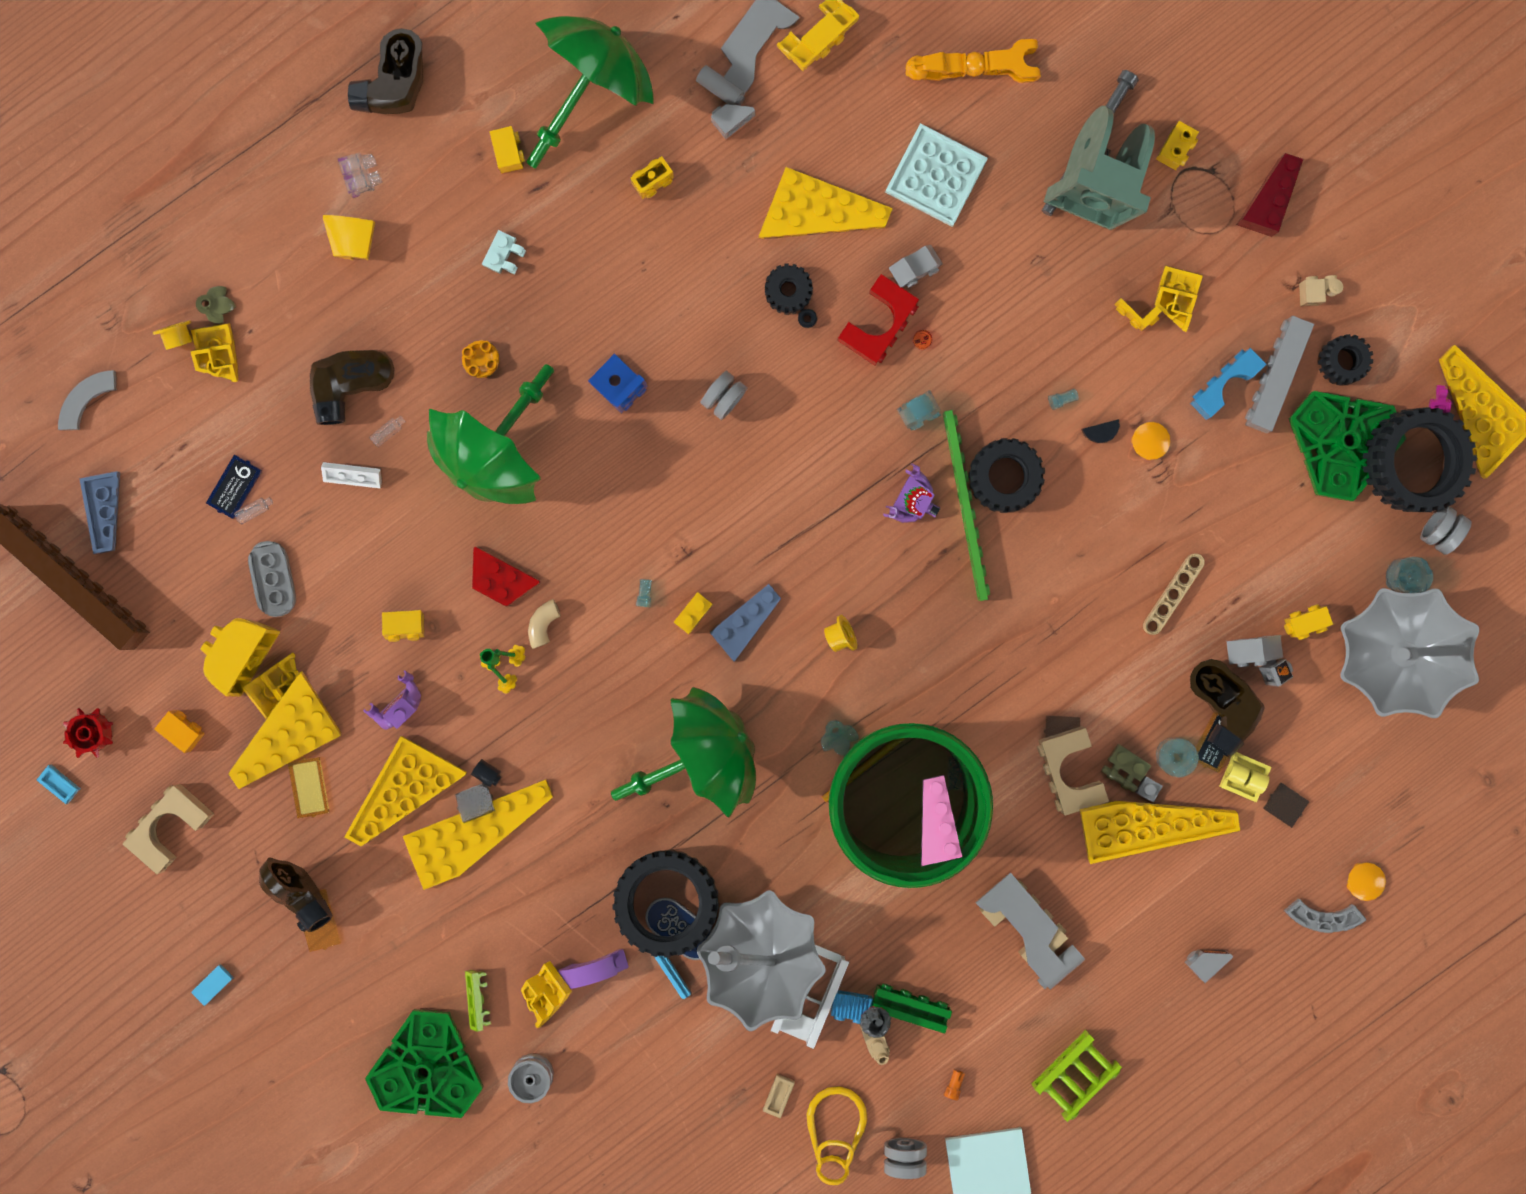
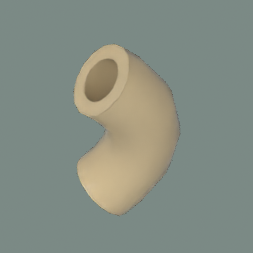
(539, 623)

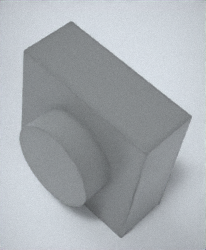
(1148, 789)

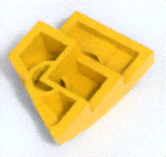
(349, 236)
(1178, 295)
(215, 351)
(272, 684)
(545, 993)

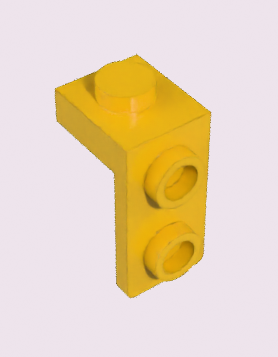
(1136, 321)

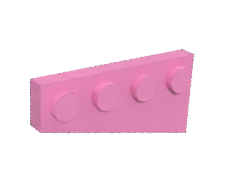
(938, 825)

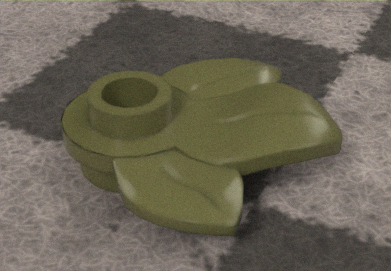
(217, 305)

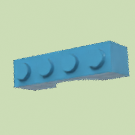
(1211, 400)

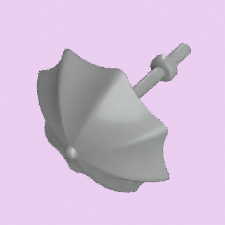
(1409, 653)
(761, 960)

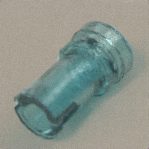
(1058, 400)
(644, 599)

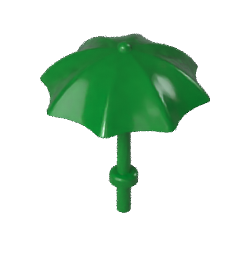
(602, 58)
(484, 459)
(710, 748)

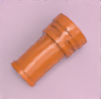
(953, 1089)

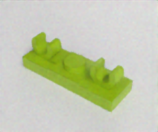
(476, 1000)

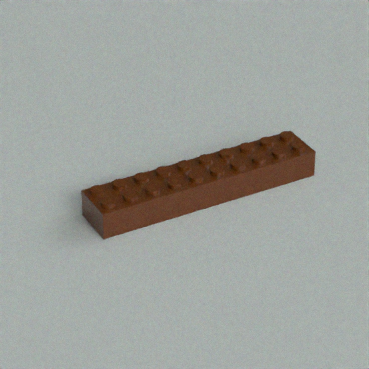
(69, 582)

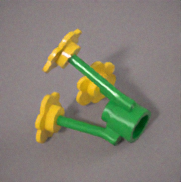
(491, 659)

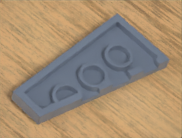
(101, 508)
(741, 626)

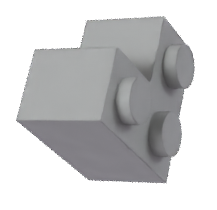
(1257, 650)

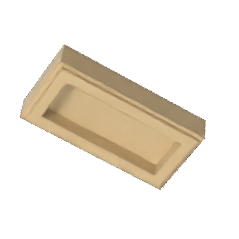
(778, 1096)

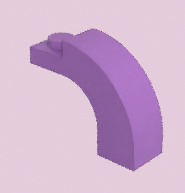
(594, 971)

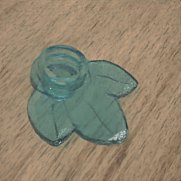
(840, 740)

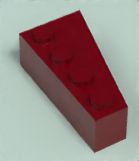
(1272, 199)

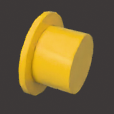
(174, 335)
(841, 635)

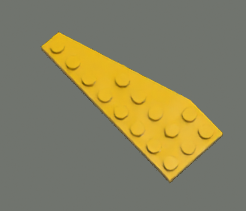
(1135, 827)
(454, 846)

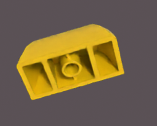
(236, 654)

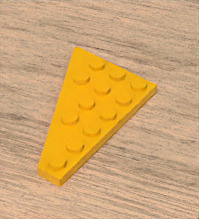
(813, 206)
(1485, 410)
(290, 731)
(404, 784)

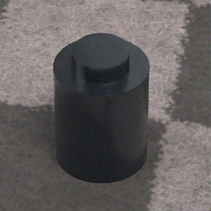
(486, 773)

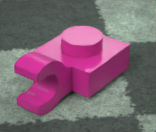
(1441, 401)

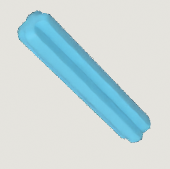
(673, 976)

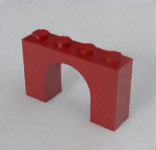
(874, 346)

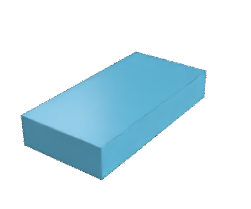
(58, 784)
(212, 984)

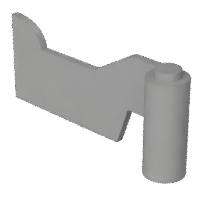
(743, 48)
(1035, 929)

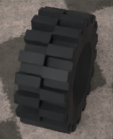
(785, 303)

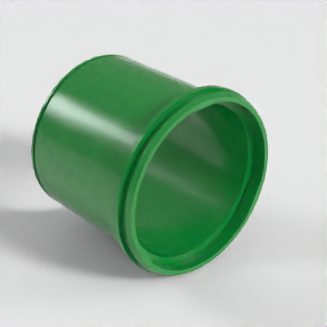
(971, 825)

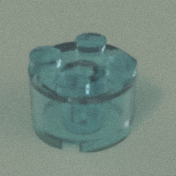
(918, 410)
(1416, 567)
(1188, 757)

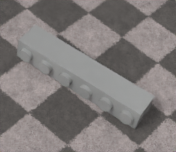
(1279, 374)

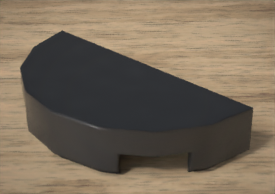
(1102, 432)

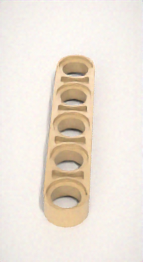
(1166, 600)

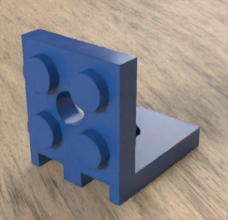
(626, 392)

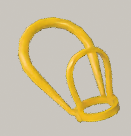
(812, 1131)

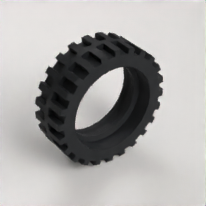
(1457, 460)
(624, 906)

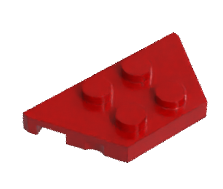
(498, 579)

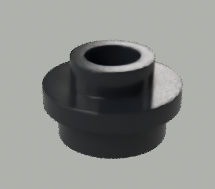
(807, 312)

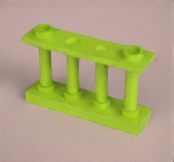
(1057, 1070)

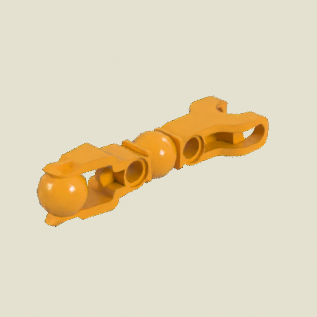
(997, 62)

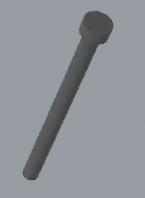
(1126, 80)

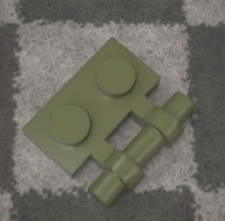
(1129, 763)

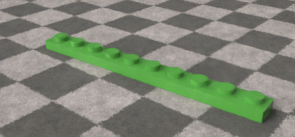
(965, 497)

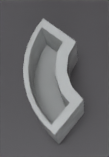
(916, 266)

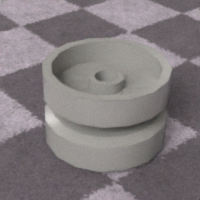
(722, 394)
(1446, 530)
(519, 1078)
(905, 1158)

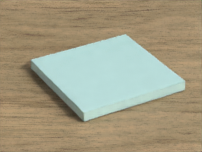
(936, 175)
(988, 1163)

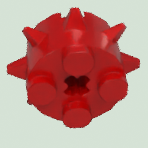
(99, 732)

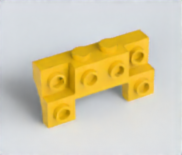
(822, 36)

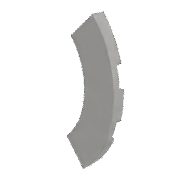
(81, 395)
(1325, 921)

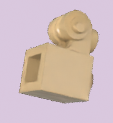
(1314, 289)
(878, 1048)

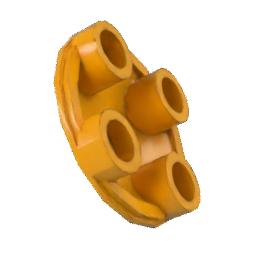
(480, 359)
(1151, 440)
(1366, 881)

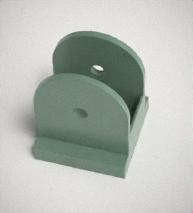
(1099, 185)

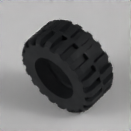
(1032, 475)

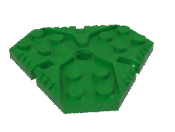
(1322, 425)
(427, 1043)

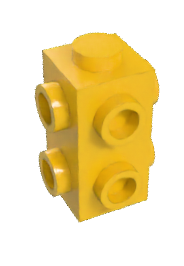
(1302, 624)

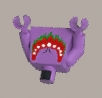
(914, 499)
(400, 708)

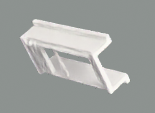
(807, 1027)

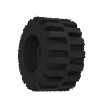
(1359, 353)

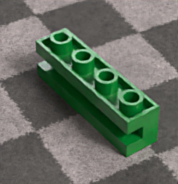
(912, 1008)

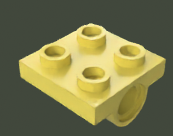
(1245, 777)

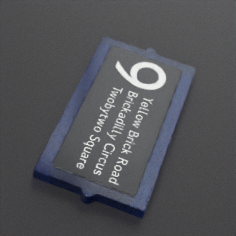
(233, 486)

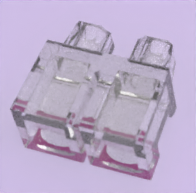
(356, 173)

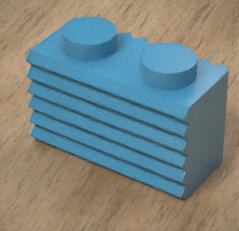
(850, 1006)

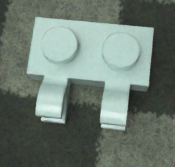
(499, 252)

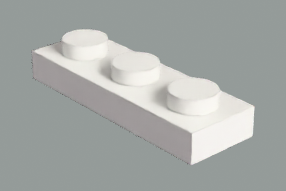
(351, 475)

